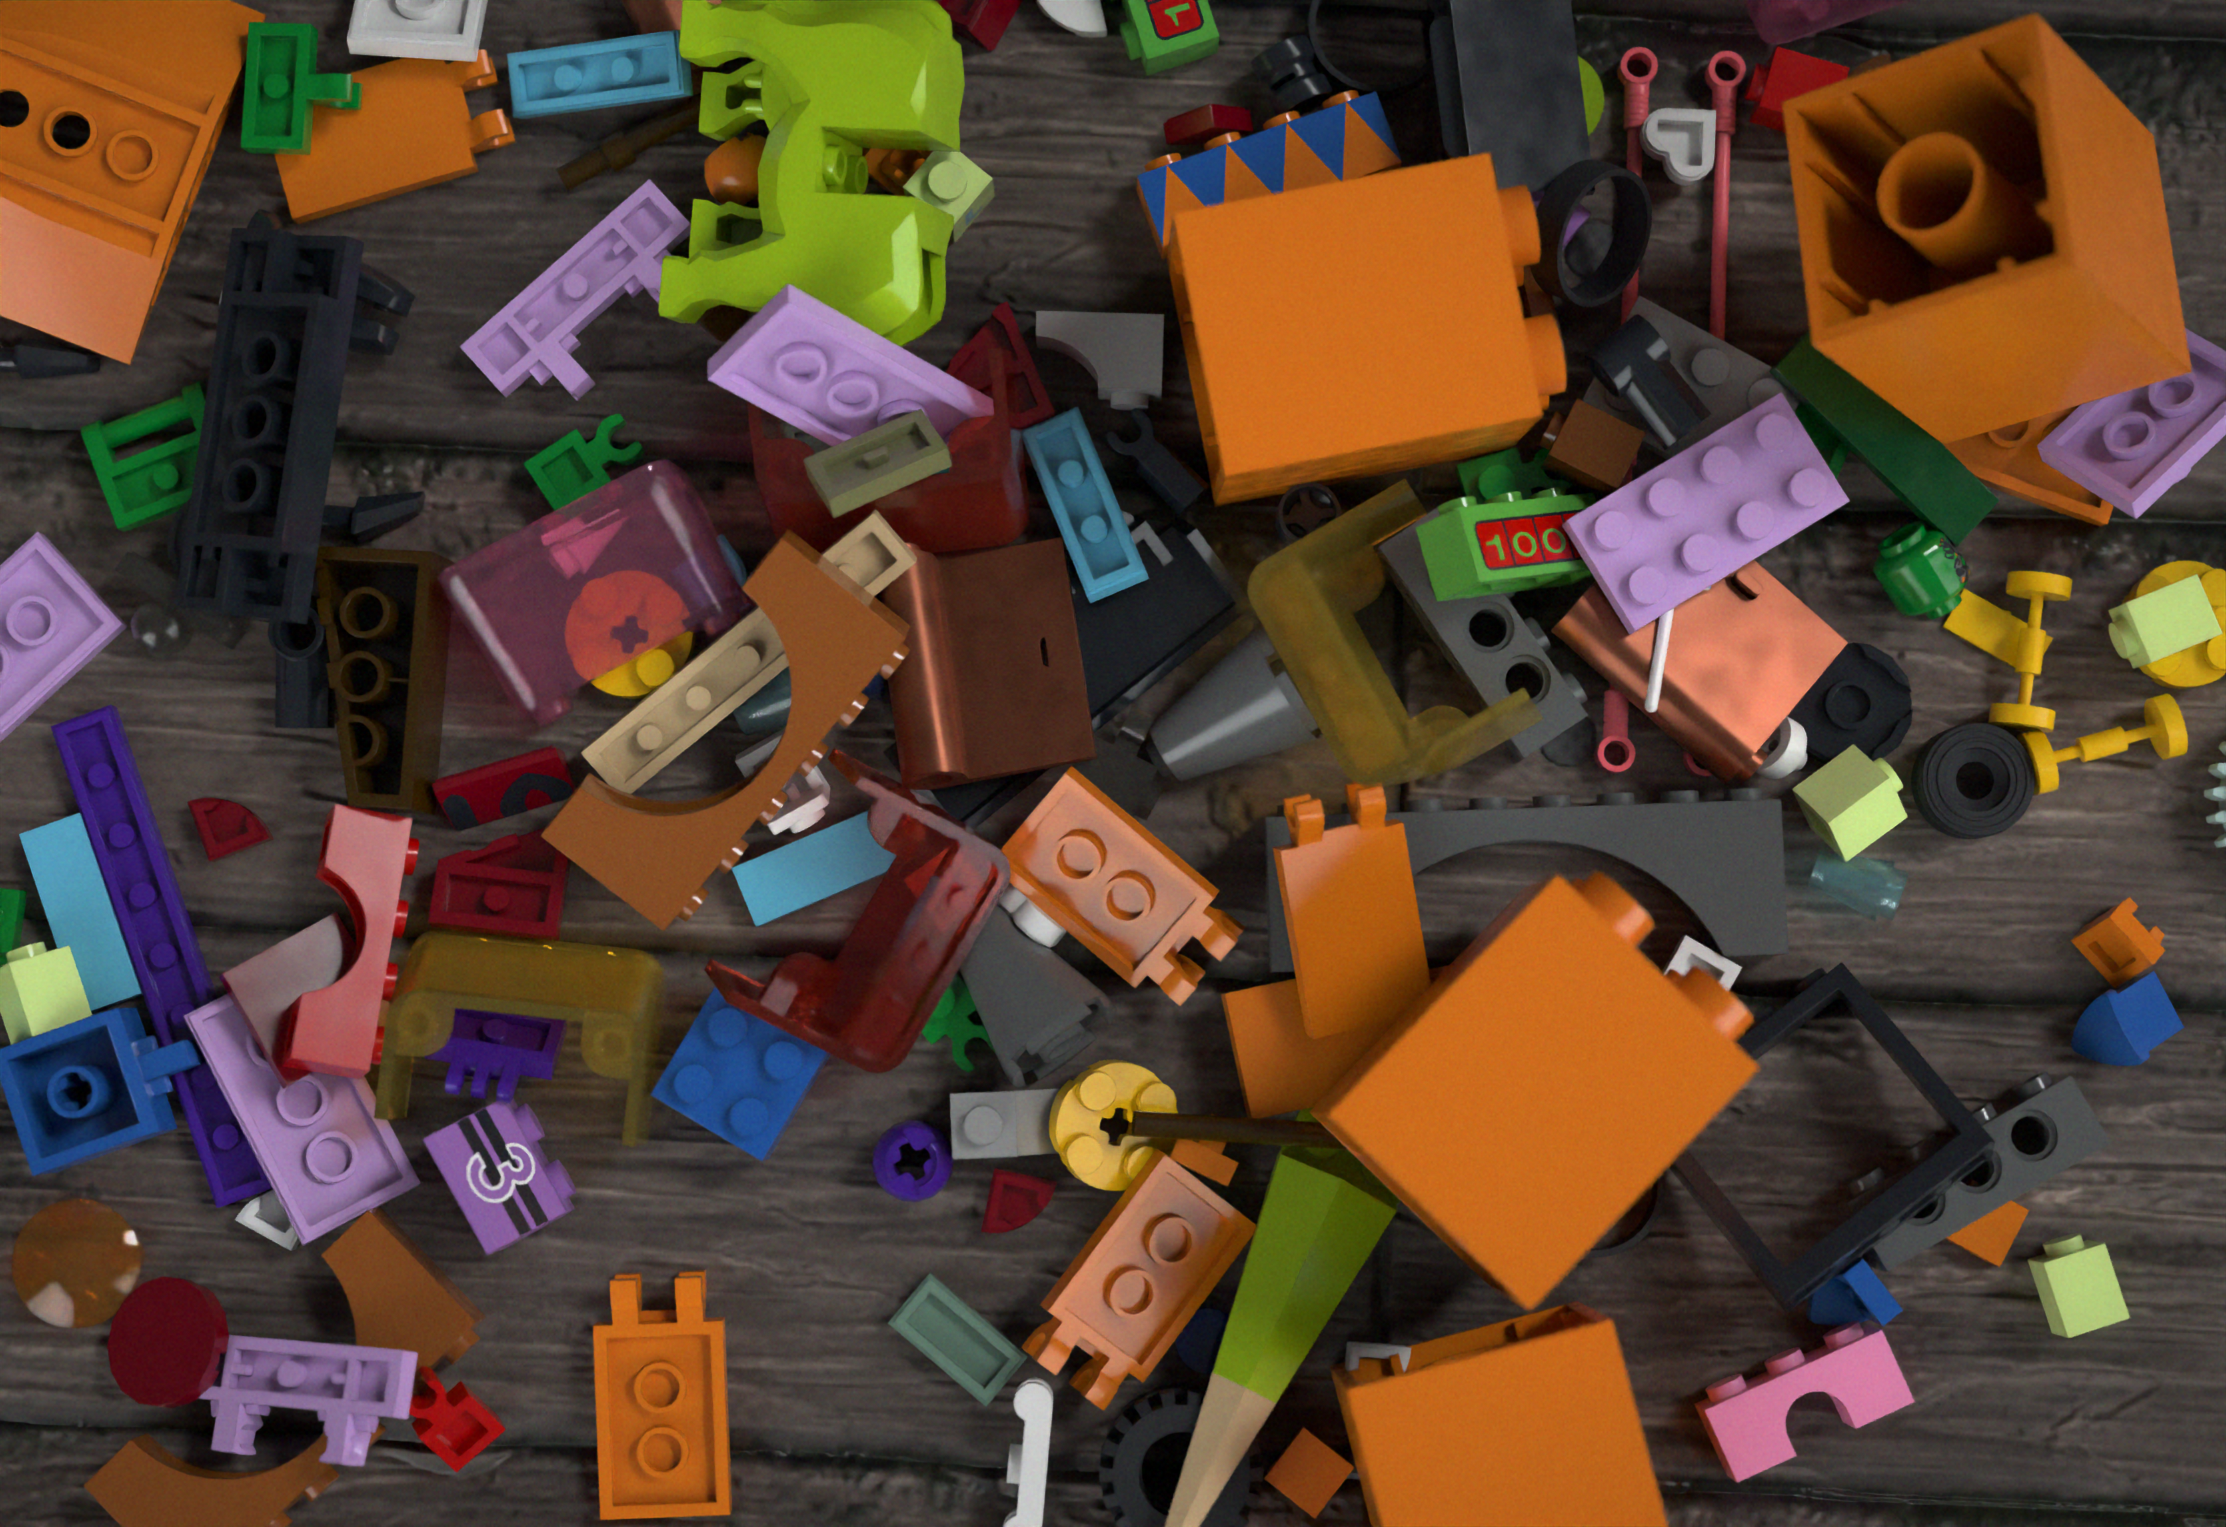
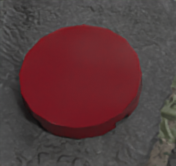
(167, 1342)

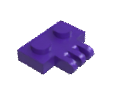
(500, 1050)

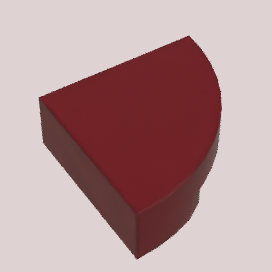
(1207, 123)
(227, 827)
(1015, 1200)

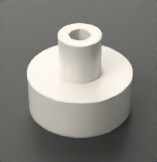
(1785, 750)

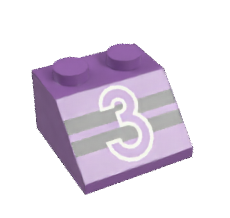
(502, 1174)

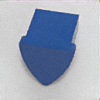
(2126, 1023)
(1852, 1296)

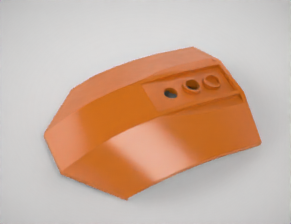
(101, 222)

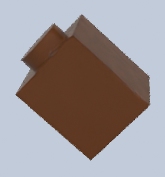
(1590, 448)

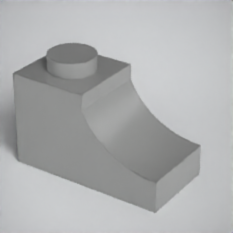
(1116, 349)
(1001, 1123)

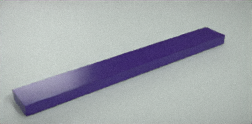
(155, 932)

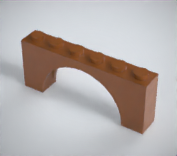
(665, 850)
(395, 1303)

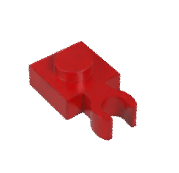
(454, 1422)

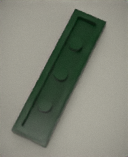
(1887, 442)

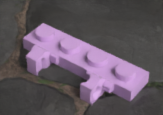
(541, 323)
(339, 1381)

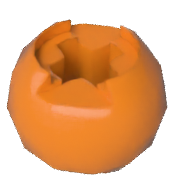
(733, 170)

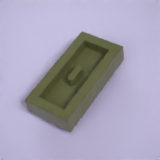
(877, 462)

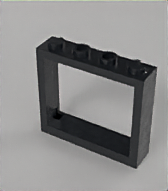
(1891, 1208)

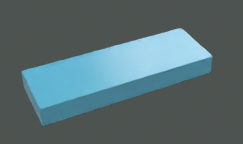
(598, 75)
(1084, 505)
(811, 869)
(81, 910)

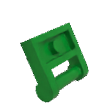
(155, 479)

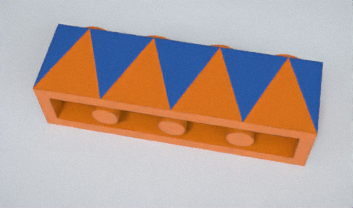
(1290, 154)

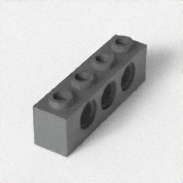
(1481, 667)
(2065, 1136)

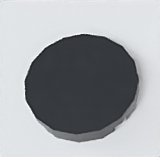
(1857, 702)

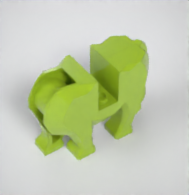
(827, 87)

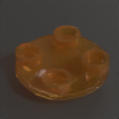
(76, 1263)

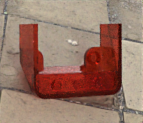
(970, 507)
(904, 944)

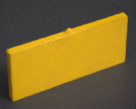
(1987, 627)

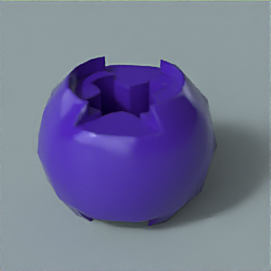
(906, 1185)

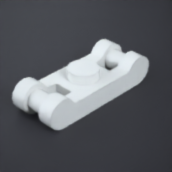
(1029, 1461)

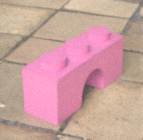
(1750, 1415)

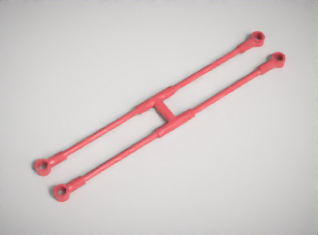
(1635, 113)

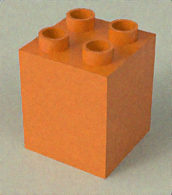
(1985, 233)
(1361, 327)
(1541, 1083)
(1502, 1428)

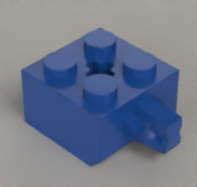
(126, 1080)

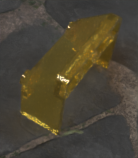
(1308, 609)
(605, 987)

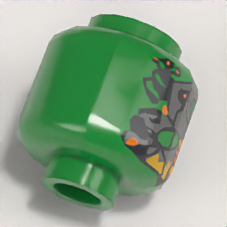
(1921, 570)

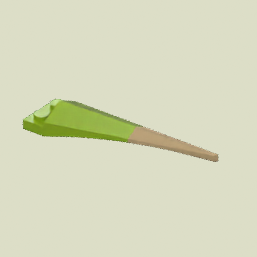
(1305, 1252)

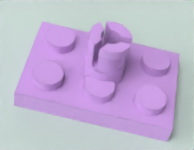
(2146, 437)

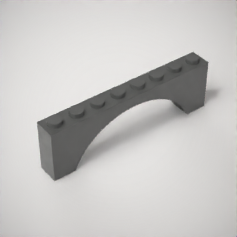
(1707, 857)

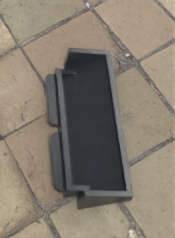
(1511, 88)
(1125, 642)

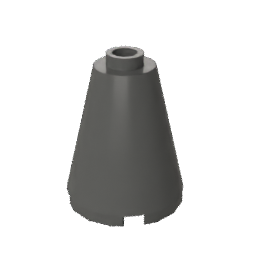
(1233, 714)
(1030, 1000)

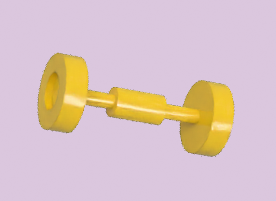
(2038, 588)
(2163, 727)

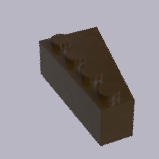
(388, 670)

